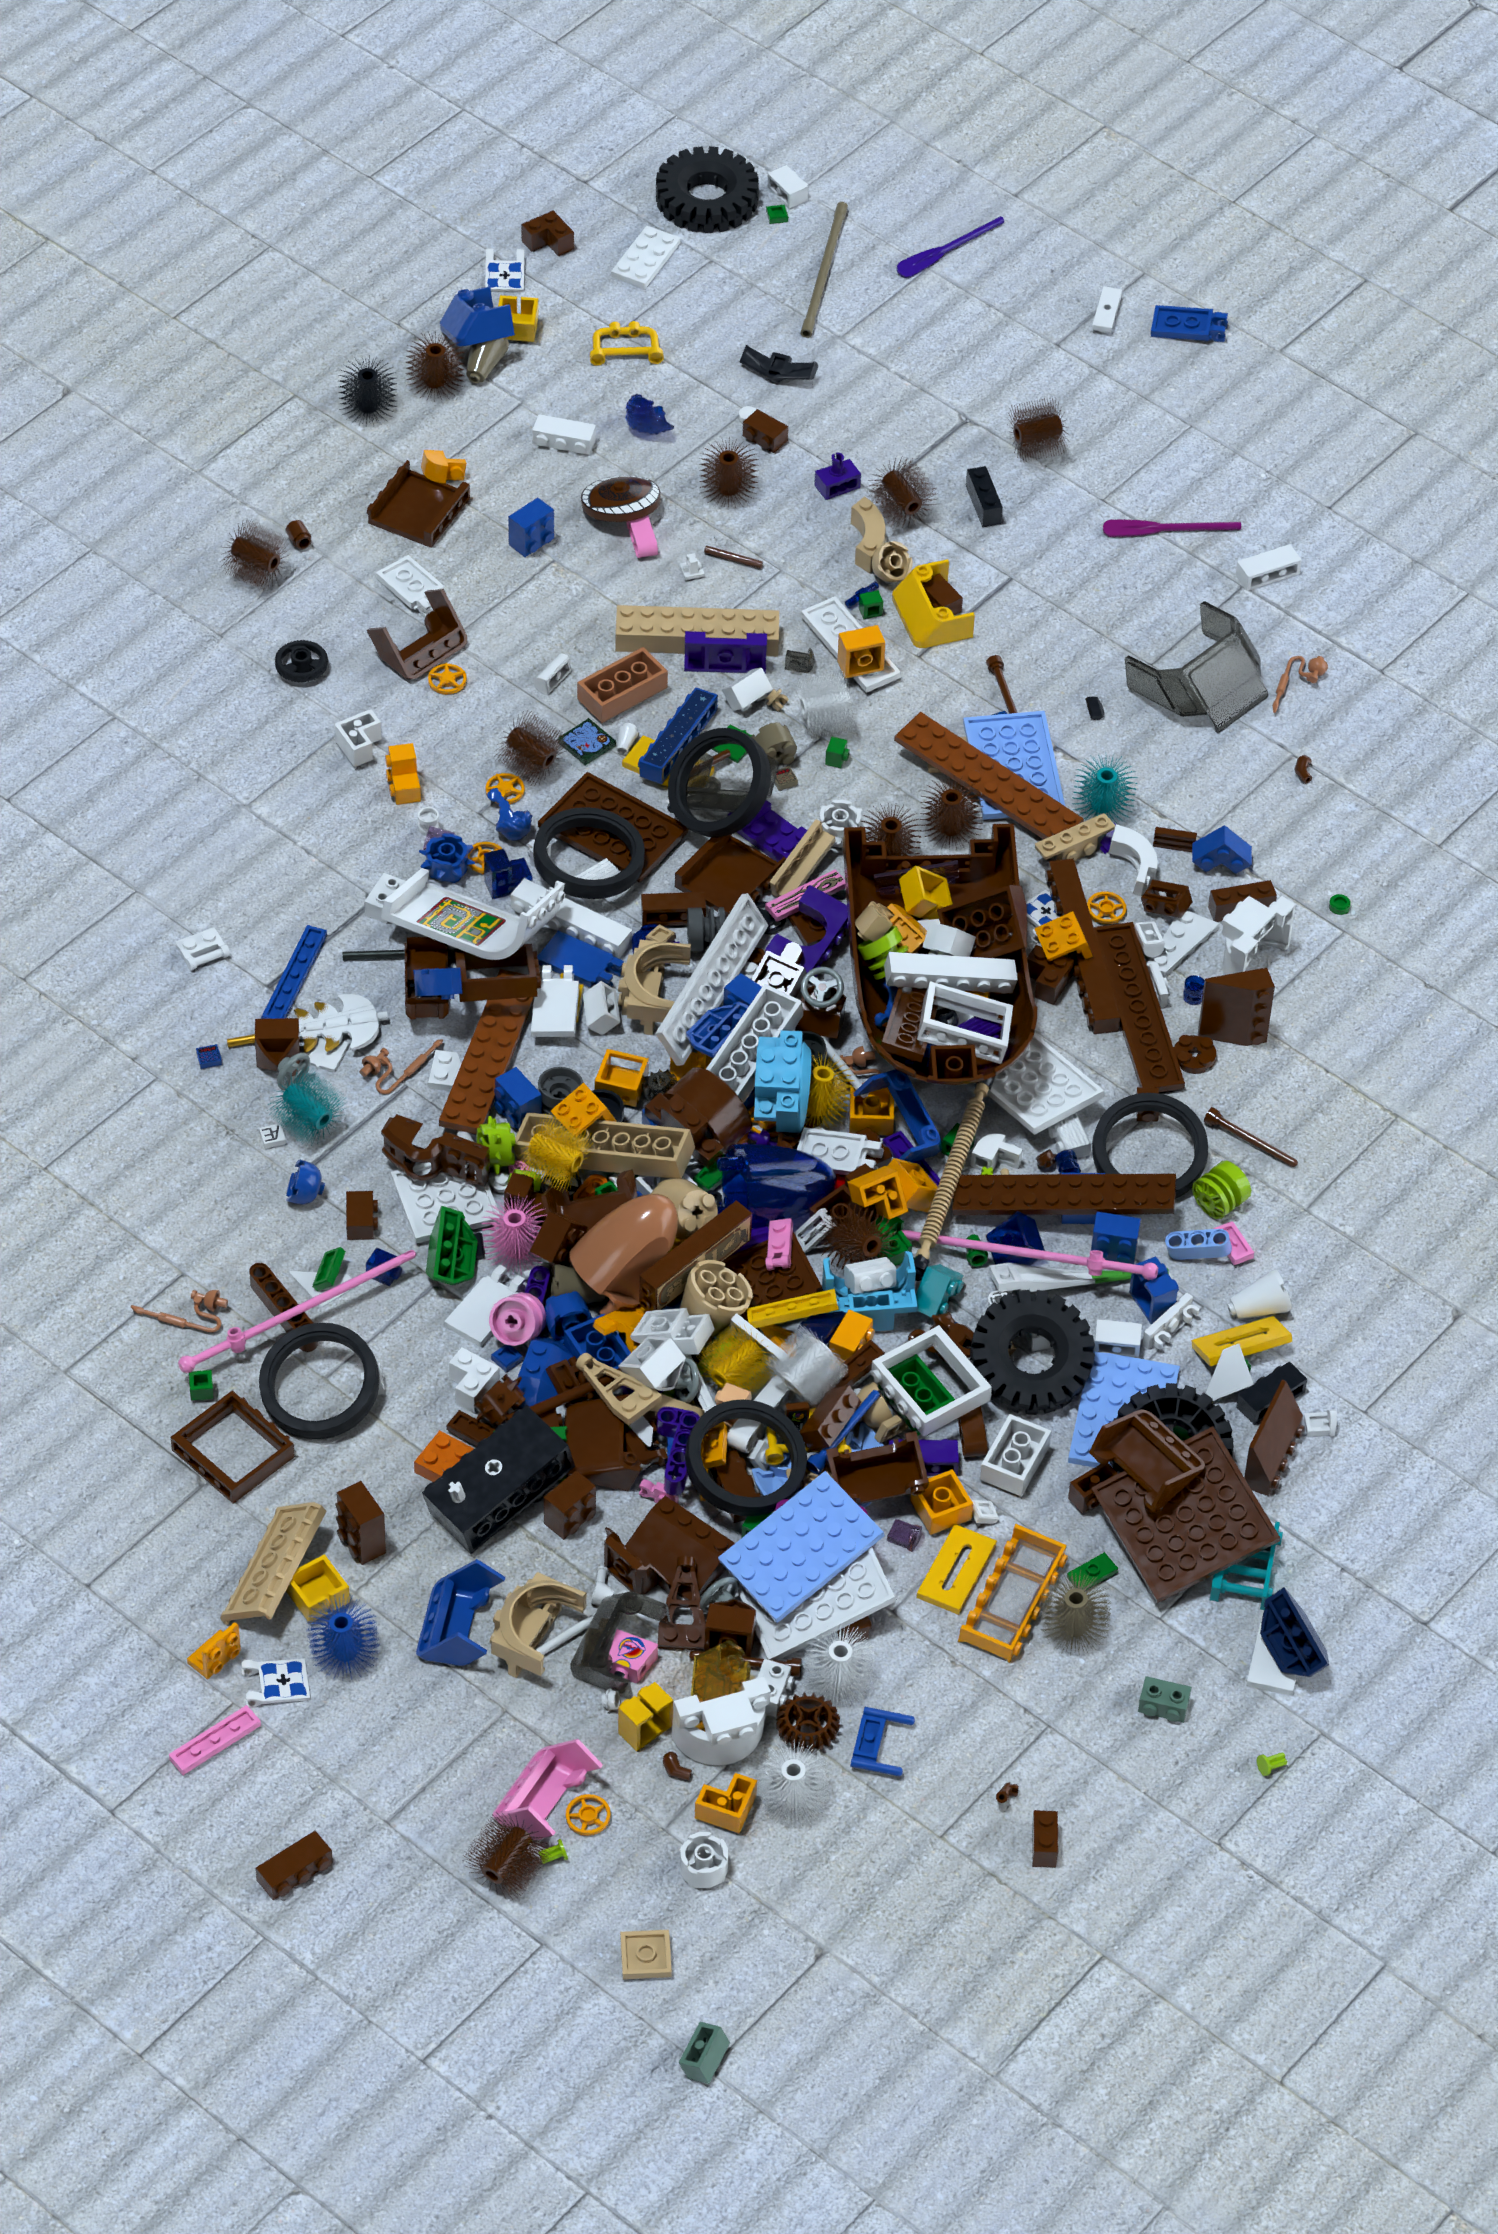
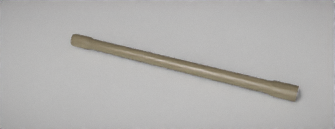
(809, 321)

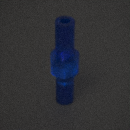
(855, 599)

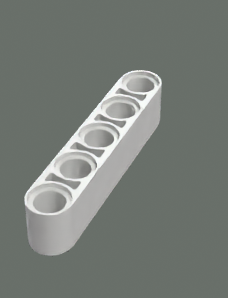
(746, 1432)

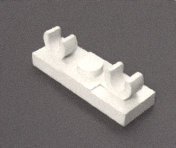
(1169, 1322)

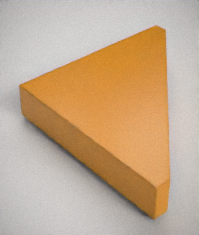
(778, 1335)

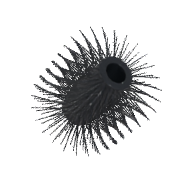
(369, 391)

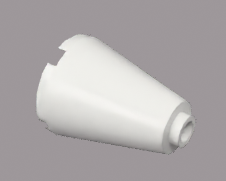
(1261, 1298)

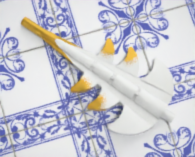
(356, 1020)

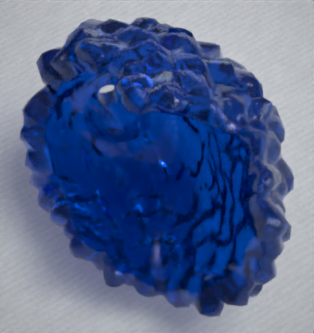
(644, 417)

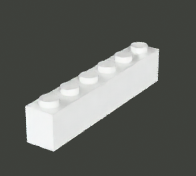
(576, 920)
(951, 971)

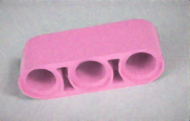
(642, 537)

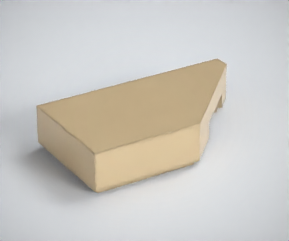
(890, 1428)

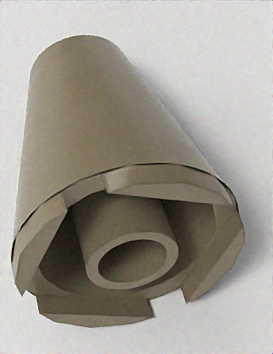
(484, 358)
(568, 1280)

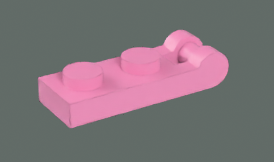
(779, 1244)

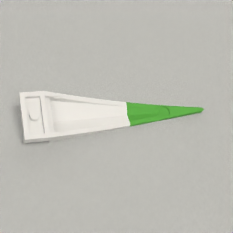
(1025, 1277)

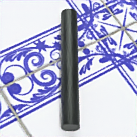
(380, 954)

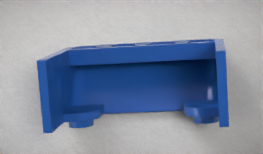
(474, 319)
(912, 1111)
(451, 1613)

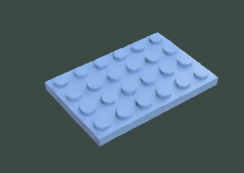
(1019, 744)
(1109, 1385)
(801, 1546)

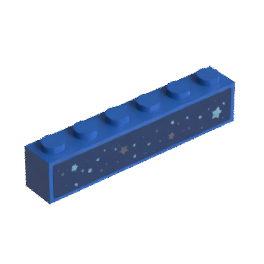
(679, 731)

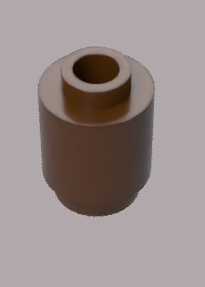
(298, 534)

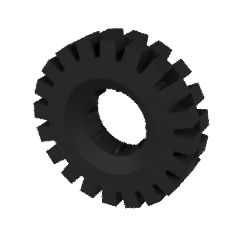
(710, 168)
(1042, 1317)
(1180, 1408)

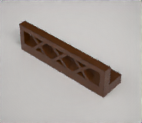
(858, 1366)

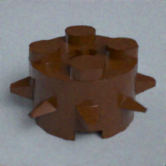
(499, 1400)

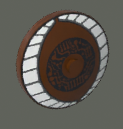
(620, 498)

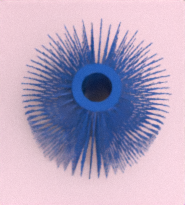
(343, 1637)

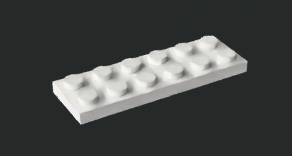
(830, 619)

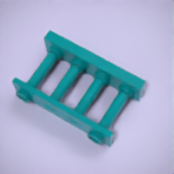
(1221, 1585)

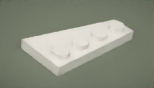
(1182, 939)

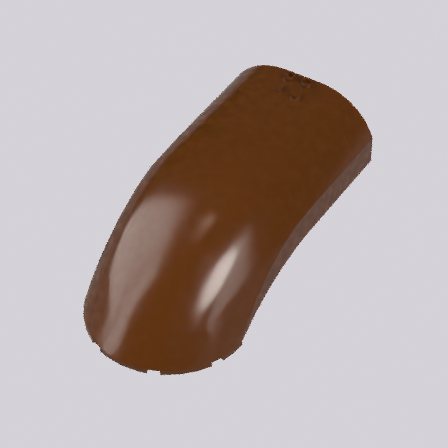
(984, 869)

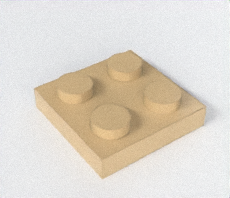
(645, 1954)

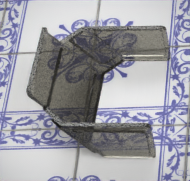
(1216, 683)

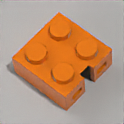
(439, 1455)

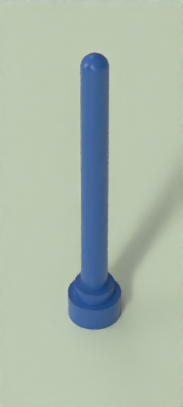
(817, 1462)

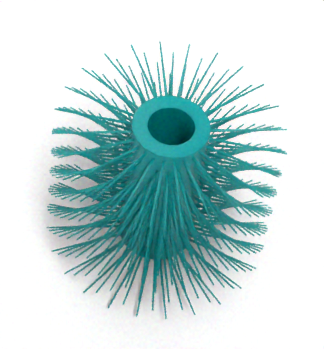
(1104, 789)
(306, 1106)

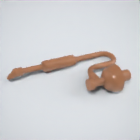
(1316, 667)
(859, 1058)
(373, 1065)
(211, 1301)

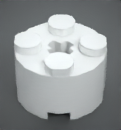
(703, 1860)

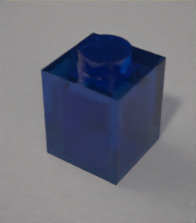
(379, 1257)

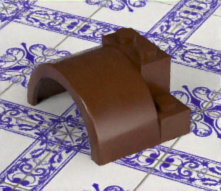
(702, 1103)

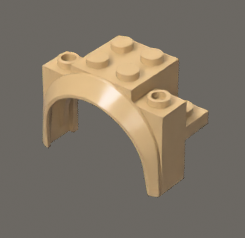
(642, 988)
(523, 1625)

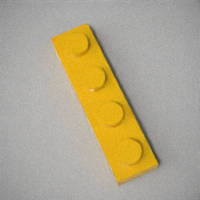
(792, 1308)

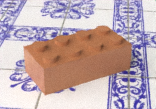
(622, 684)

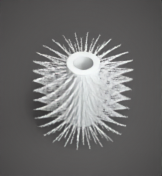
(825, 705)
(807, 1365)
(839, 1665)
(794, 1783)

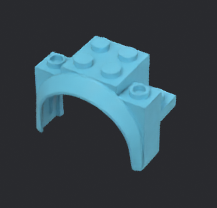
(783, 1081)
(878, 1304)

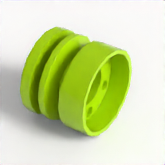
(879, 950)
(1221, 1189)

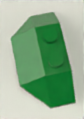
(451, 1248)

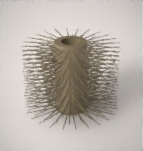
(1075, 1613)

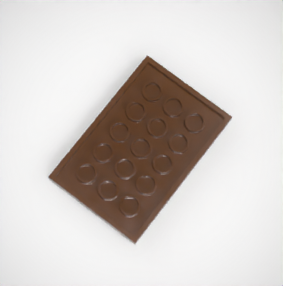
(656, 828)

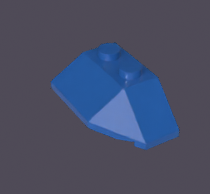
(714, 1028)
(535, 1379)

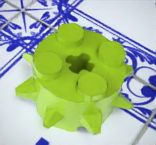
(500, 1142)

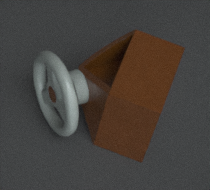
(822, 1004)
(279, 1048)
(728, 1617)

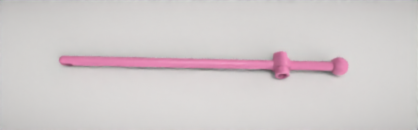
(1094, 1263)
(236, 1339)

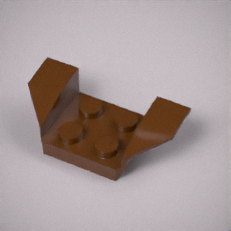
(629, 1568)

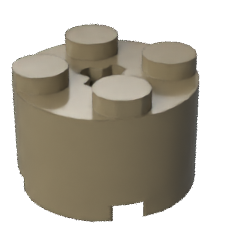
(777, 742)

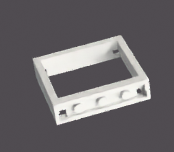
(970, 1004)
(935, 1337)

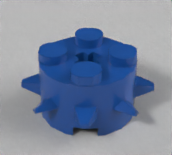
(447, 858)

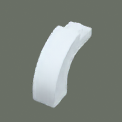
(1137, 850)

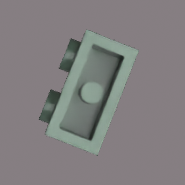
(1164, 1699)
(704, 2052)

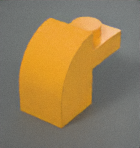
(440, 469)

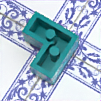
(936, 1288)

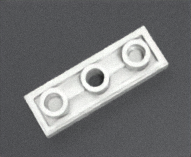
(1107, 309)

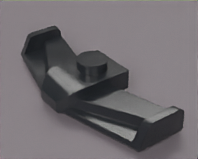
(778, 366)

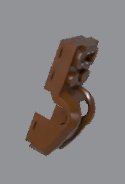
(424, 954)
(446, 1153)

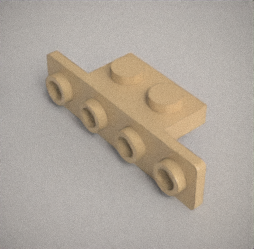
(1077, 840)

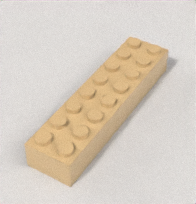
(664, 628)
(621, 1146)

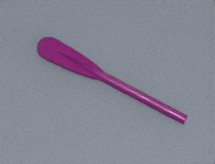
(1129, 528)

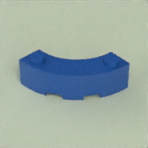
(437, 982)

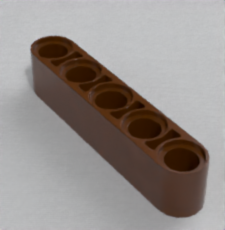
(277, 1299)

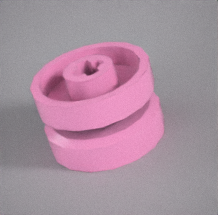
(517, 1319)

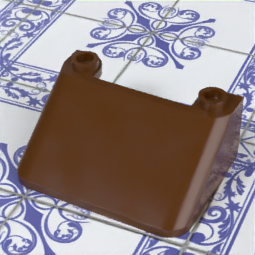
(591, 1208)
(597, 1445)
(1148, 1455)

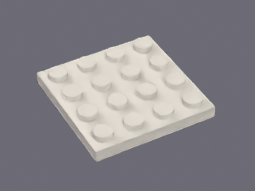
(424, 1198)

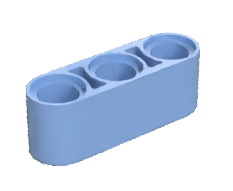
(1189, 1250)

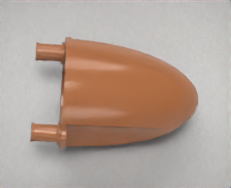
(624, 1247)

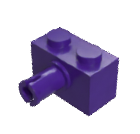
(837, 478)

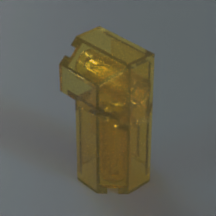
(719, 1673)

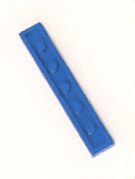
(295, 973)

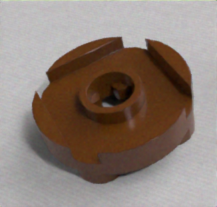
(1203, 1046)

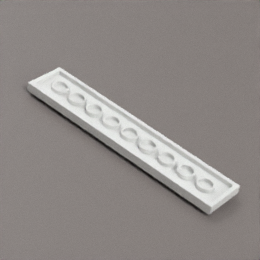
(715, 970)

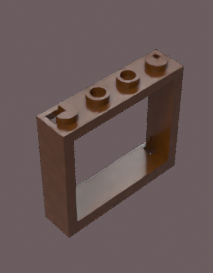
(499, 987)
(231, 1402)

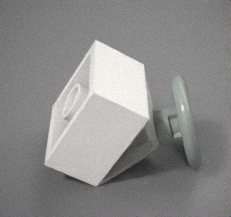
(660, 1366)

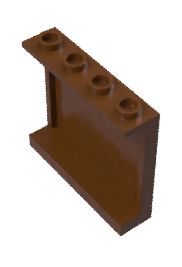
(417, 506)
(725, 871)

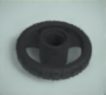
(301, 661)

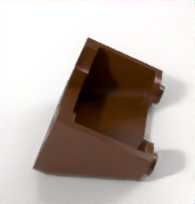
(880, 1470)

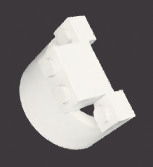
(1252, 926)
(729, 1724)

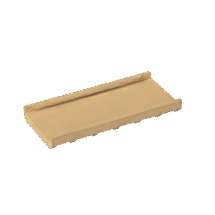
(274, 1562)

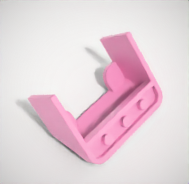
(543, 1784)

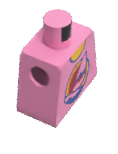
(632, 1656)

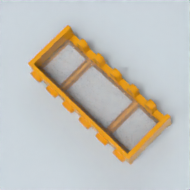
(1014, 1593)

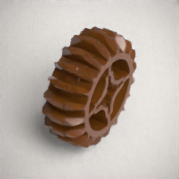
(808, 1713)

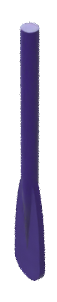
(922, 260)

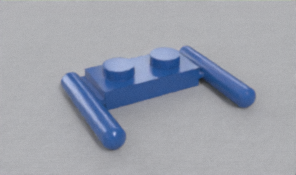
(870, 1738)

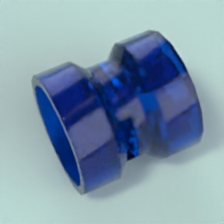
(1193, 990)
(1067, 1162)

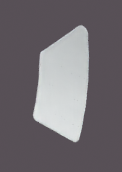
(643, 1430)

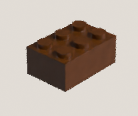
(360, 1523)

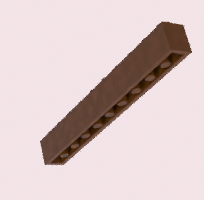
(1091, 973)

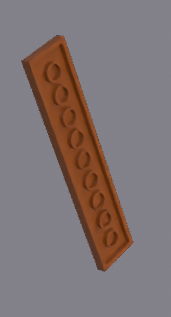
(996, 782)
(485, 1060)

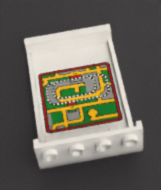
(465, 921)

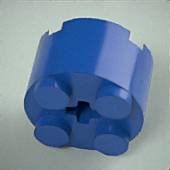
(565, 1312)

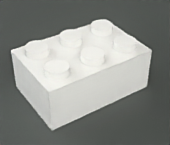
(1015, 1455)

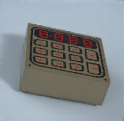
(785, 778)

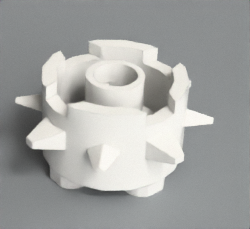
(837, 816)

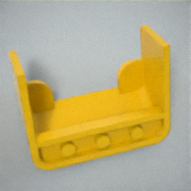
(922, 622)

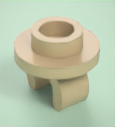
(774, 698)

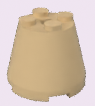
(692, 1204)
(716, 1292)

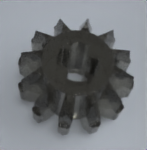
(657, 1083)

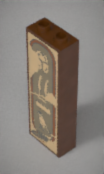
(713, 1241)

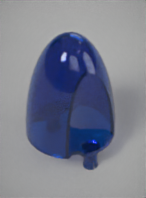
(773, 1181)

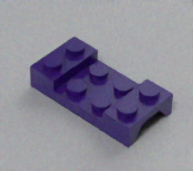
(724, 654)
(772, 833)

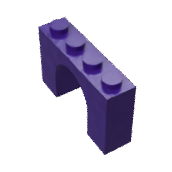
(830, 914)

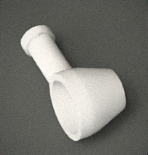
(601, 1590)

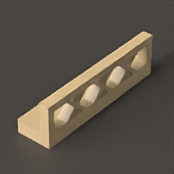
(802, 860)

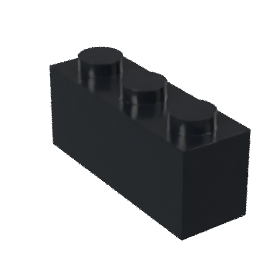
(984, 496)
(1256, 1399)

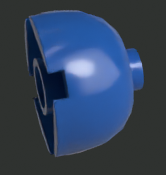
(304, 1183)

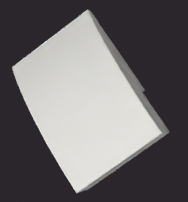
(685, 1330)

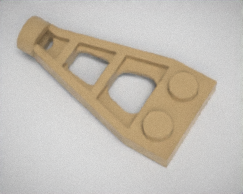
(631, 1407)

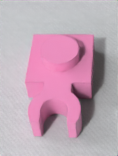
(656, 1491)

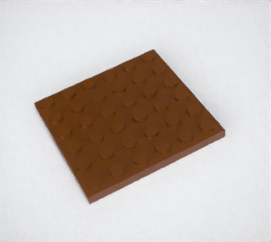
(1197, 1531)

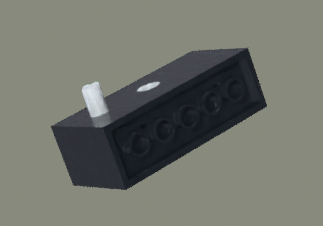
(498, 1479)

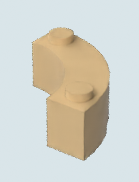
(871, 525)
(874, 921)

